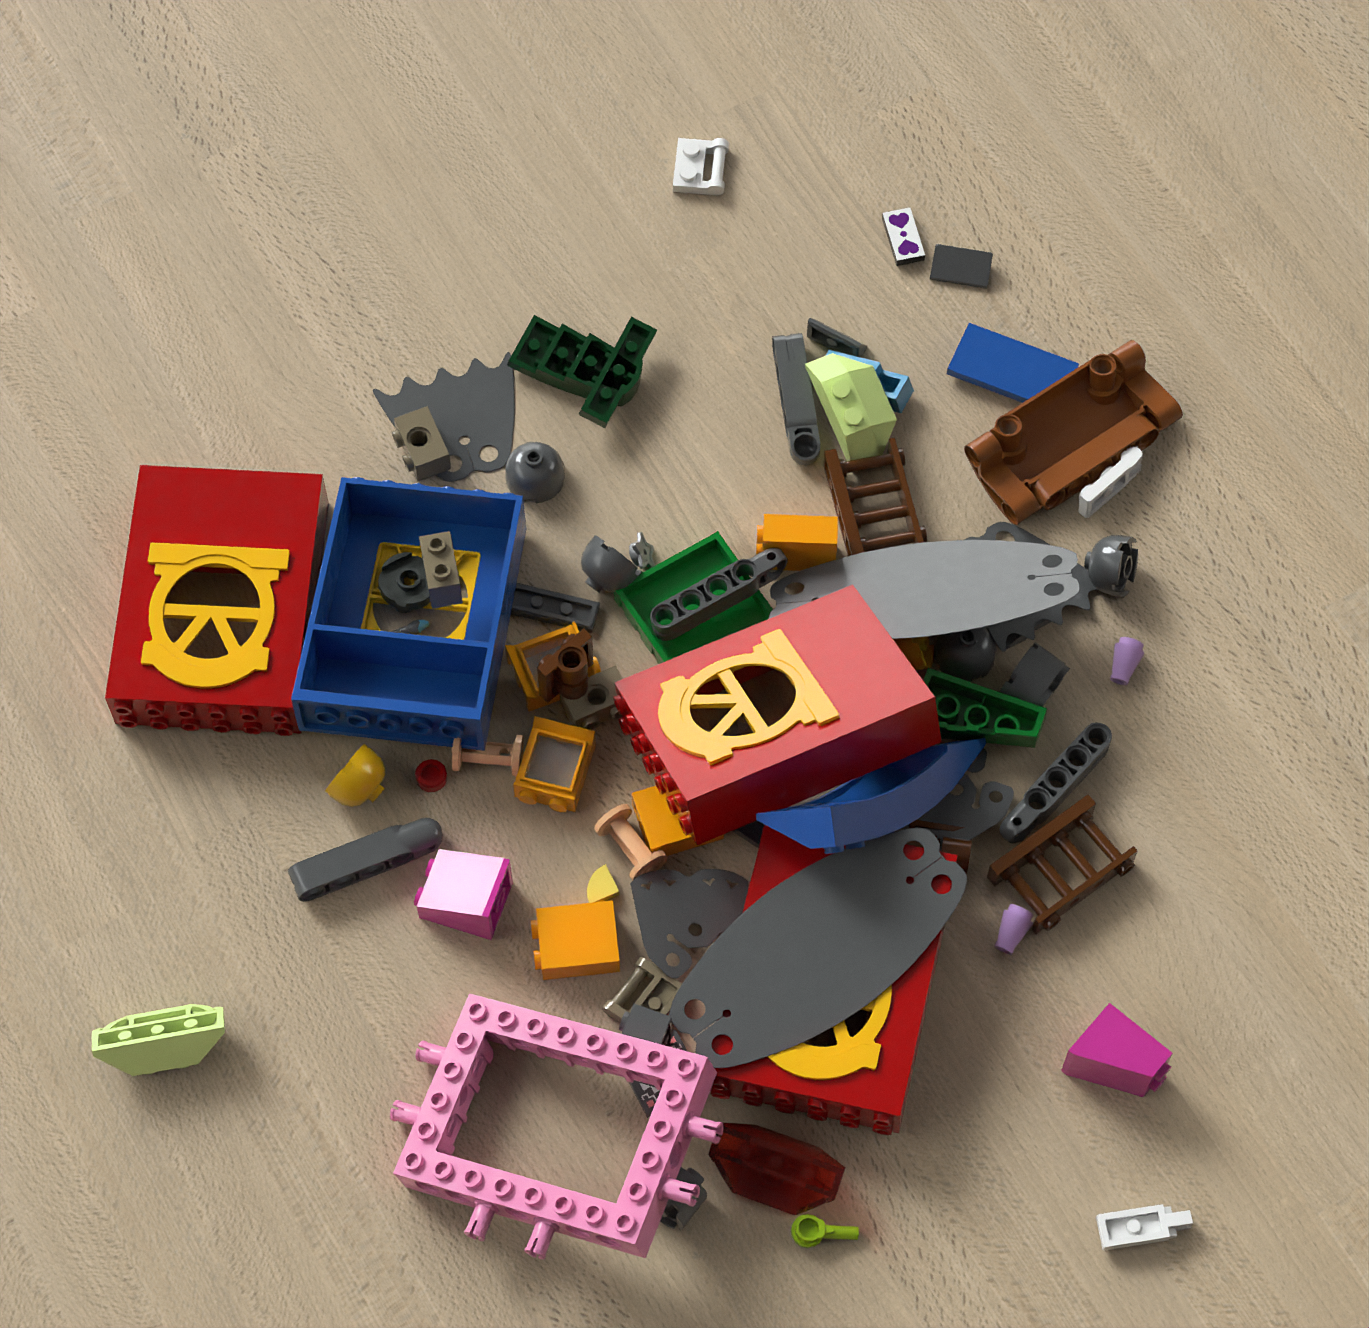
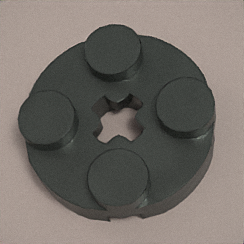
(392, 585)

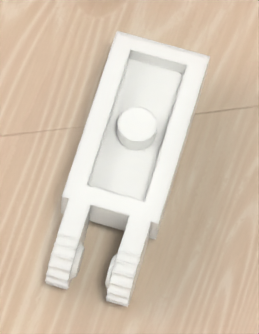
(1110, 482)

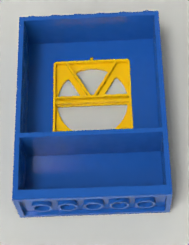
(401, 683)

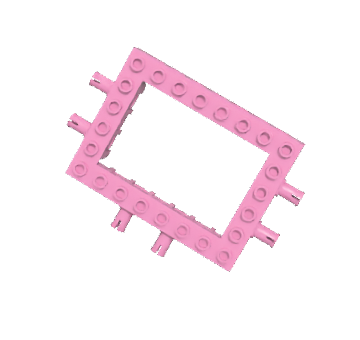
(623, 1226)

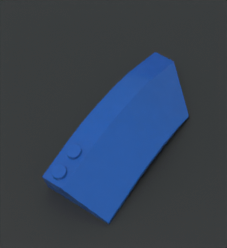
(878, 800)

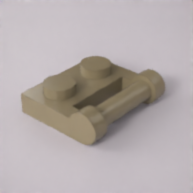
(657, 995)

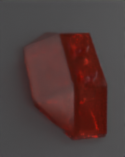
(775, 1168)

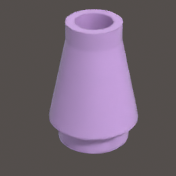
(1125, 659)
(1013, 927)

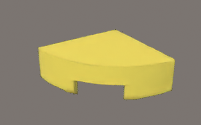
(601, 886)

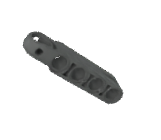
(796, 398)
(710, 604)
(1023, 816)
(364, 858)

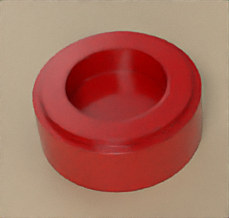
(431, 775)

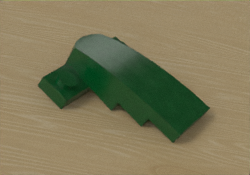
(585, 364)

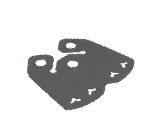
(958, 809)
(688, 901)

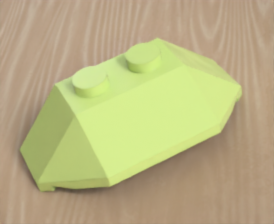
(853, 404)
(159, 1039)

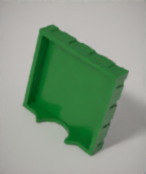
(677, 575)

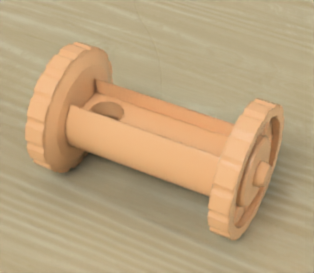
(490, 755)
(616, 825)

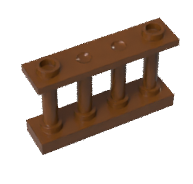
(844, 495)
(1056, 834)

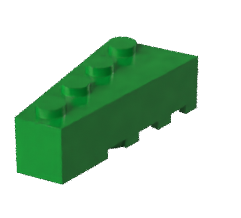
(979, 712)

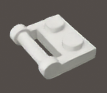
(691, 162)

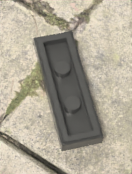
(554, 607)

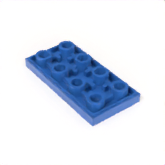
(1006, 364)

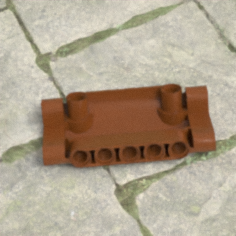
(1071, 433)

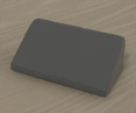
(961, 266)
(834, 339)

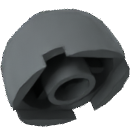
(535, 472)
(1112, 564)
(607, 567)
(966, 653)

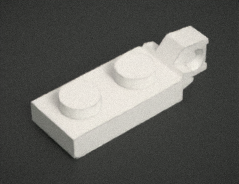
(1141, 1226)

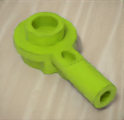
(809, 1231)

